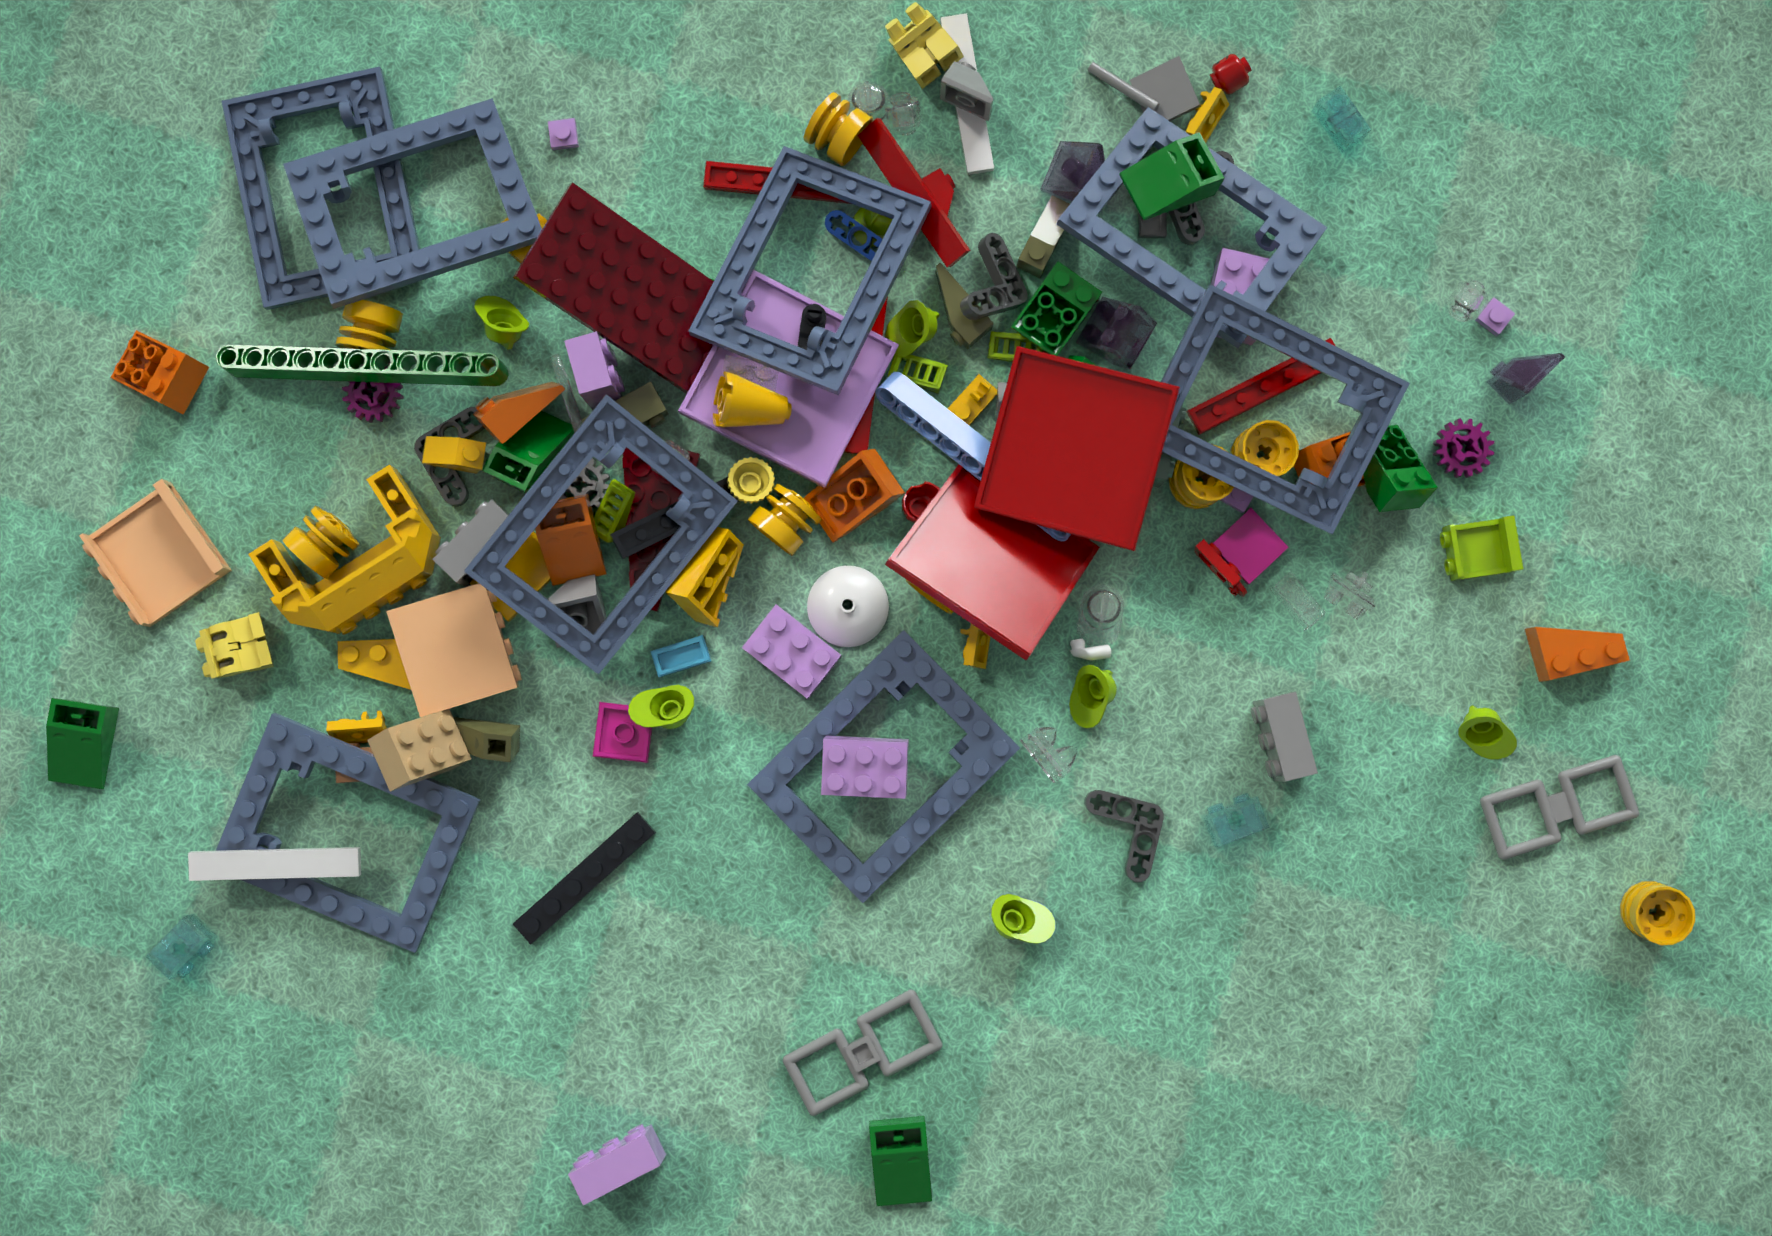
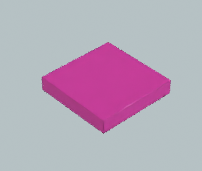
(1250, 545)
(619, 736)

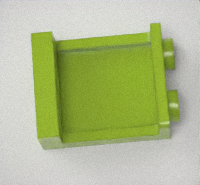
(1481, 548)

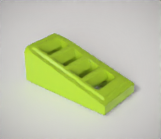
(1005, 356)
(929, 364)
(603, 522)

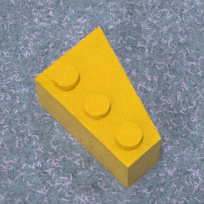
(704, 579)

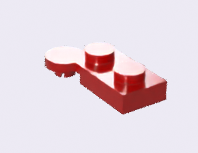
(1211, 557)

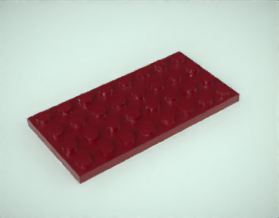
(619, 285)

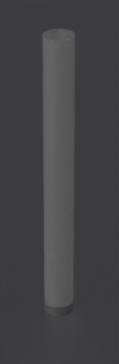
(567, 394)

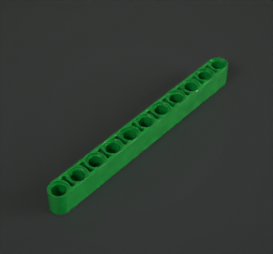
(373, 370)

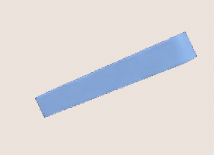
(940, 427)

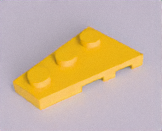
(374, 660)

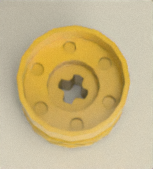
(833, 126)
(369, 326)
(1274, 440)
(1193, 493)
(785, 519)
(321, 542)
(1672, 919)

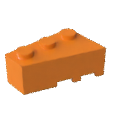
(1570, 652)

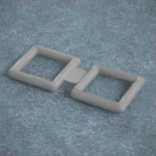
(1559, 807)
(862, 1052)

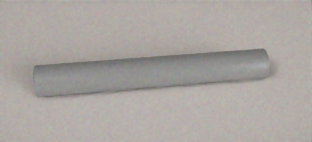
(1123, 87)

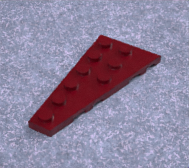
(650, 496)

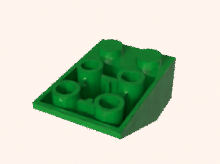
(1173, 177)
(1057, 309)
(528, 451)
(1396, 474)
(79, 742)
(900, 1161)

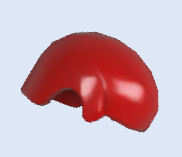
(917, 500)

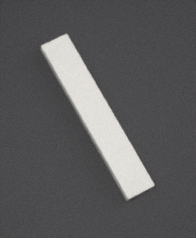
(971, 127)
(274, 863)

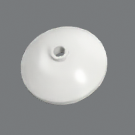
(850, 626)

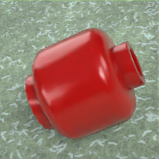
(1230, 73)

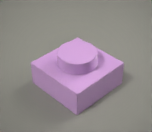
(563, 134)
(1495, 316)
(1238, 500)

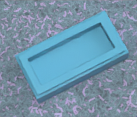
(680, 656)

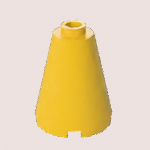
(747, 403)

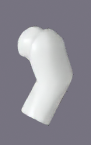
(1089, 653)

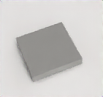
(1169, 87)

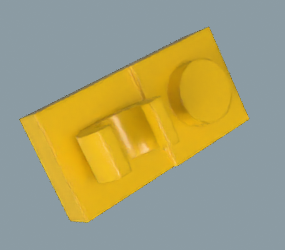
(1208, 114)
(973, 400)
(976, 648)
(356, 730)

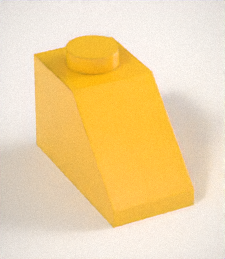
(454, 453)

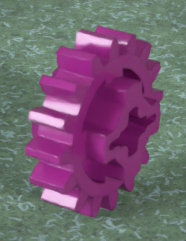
(376, 404)
(1472, 454)

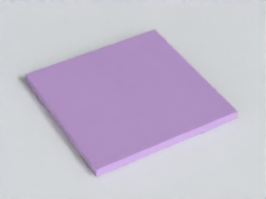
(819, 420)

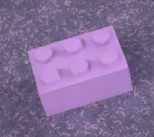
(1238, 272)
(594, 368)
(792, 651)
(865, 767)
(616, 1163)

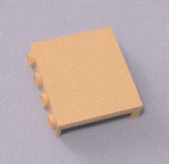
(155, 555)
(454, 649)

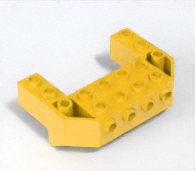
(368, 580)

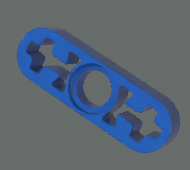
(847, 220)

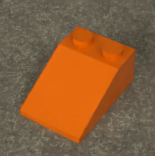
(511, 411)
(854, 494)

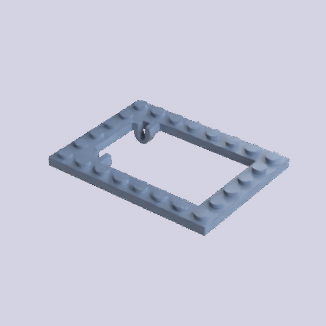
(250, 129)
(1293, 228)
(355, 280)
(827, 366)
(1367, 390)
(697, 512)
(298, 747)
(978, 752)

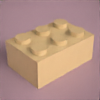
(419, 749)

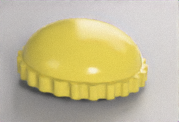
(750, 480)

